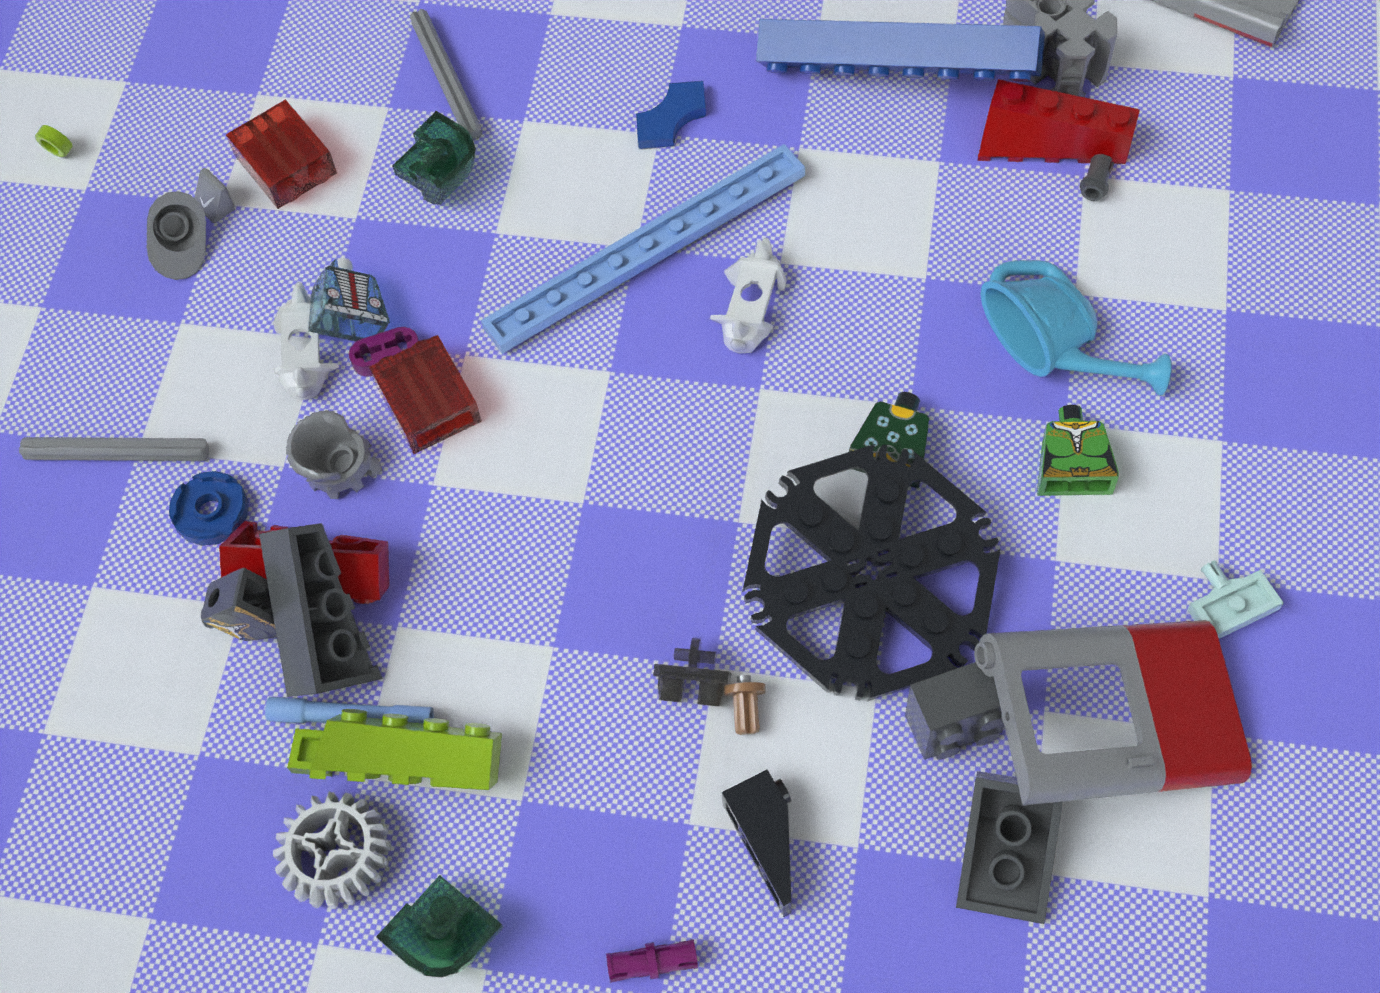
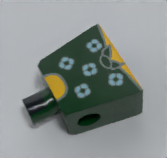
(897, 427)

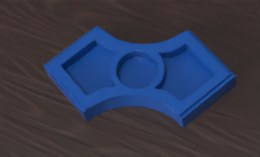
(661, 124)

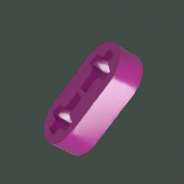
(379, 346)

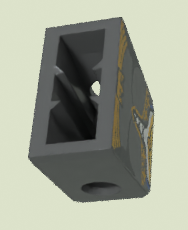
(239, 606)

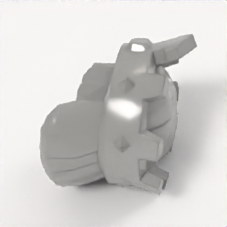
(330, 453)

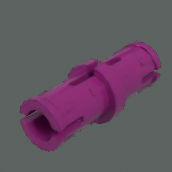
(652, 960)

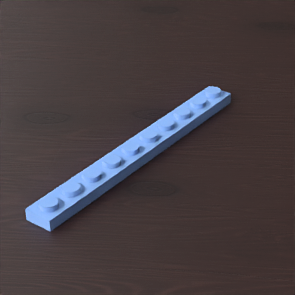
(642, 248)

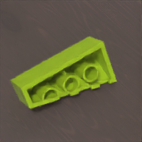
(408, 751)

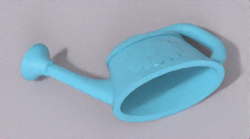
(1049, 320)

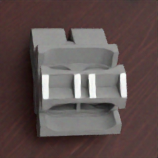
(1073, 42)

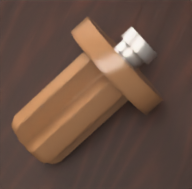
(745, 704)

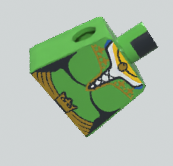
(1076, 457)

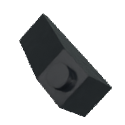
(761, 819)

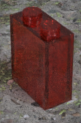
(281, 154)
(425, 394)

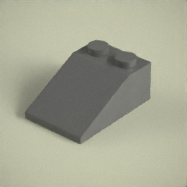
(1008, 851)

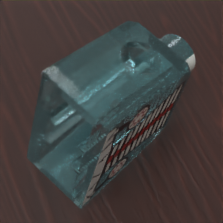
(346, 303)

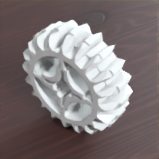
(301, 838)

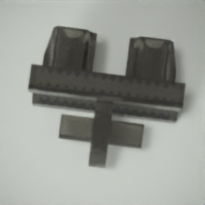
(672, 677)

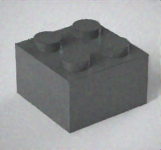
(954, 711)

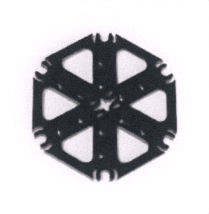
(866, 606)

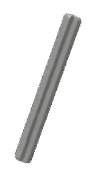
(445, 73)
(114, 448)

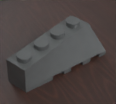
(313, 614)

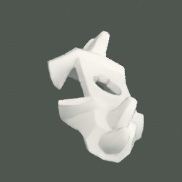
(744, 322)
(300, 369)

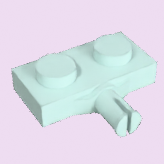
(1234, 601)

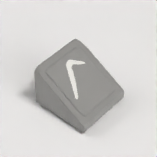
(213, 196)

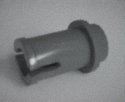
(1095, 184)

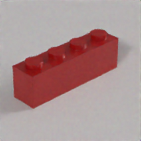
(1054, 126)
(360, 560)

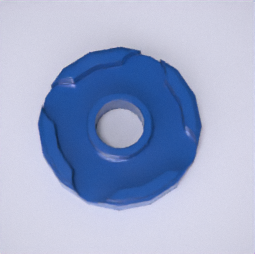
(212, 527)

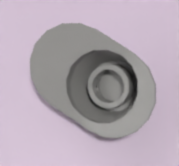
(176, 235)

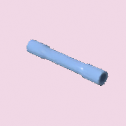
(302, 711)

